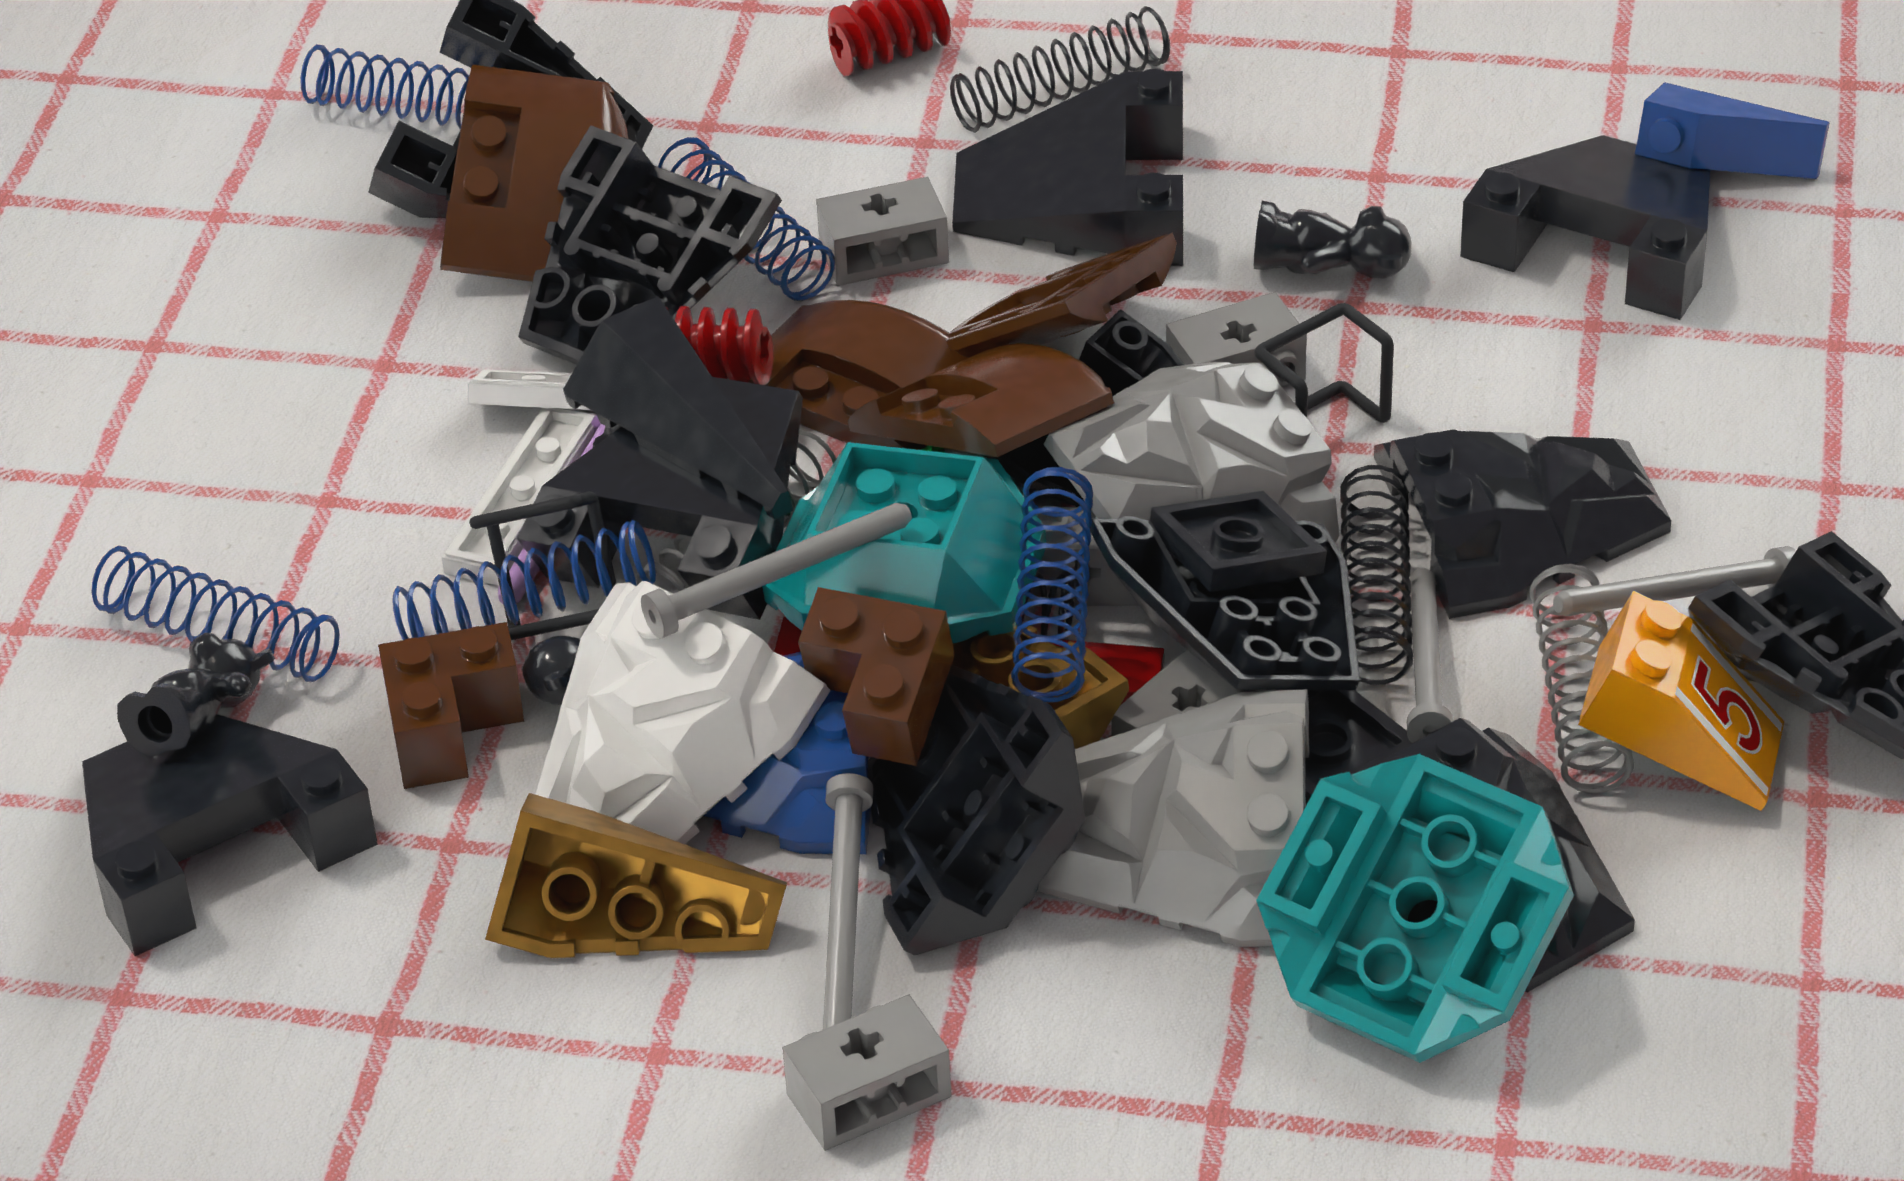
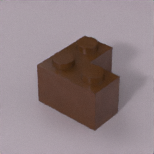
(888, 662)
(447, 688)

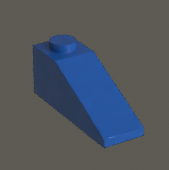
(1729, 134)

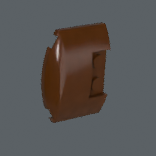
(509, 166)
(1067, 300)
(852, 354)
(988, 401)

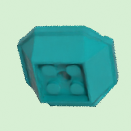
(950, 556)
(1376, 850)

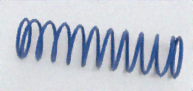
(328, 61)
(796, 296)
(1084, 506)
(132, 577)
(533, 597)

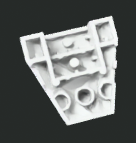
(671, 721)

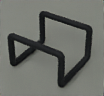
(1304, 402)
(492, 522)

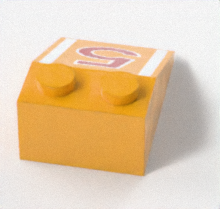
(1682, 702)

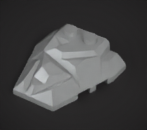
(1197, 438)
(1190, 814)

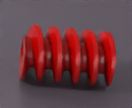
(880, 26)
(729, 348)

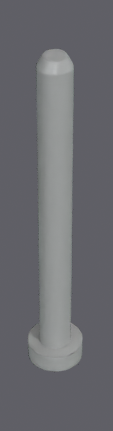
(1674, 585)
(665, 610)
(1429, 712)
(849, 797)

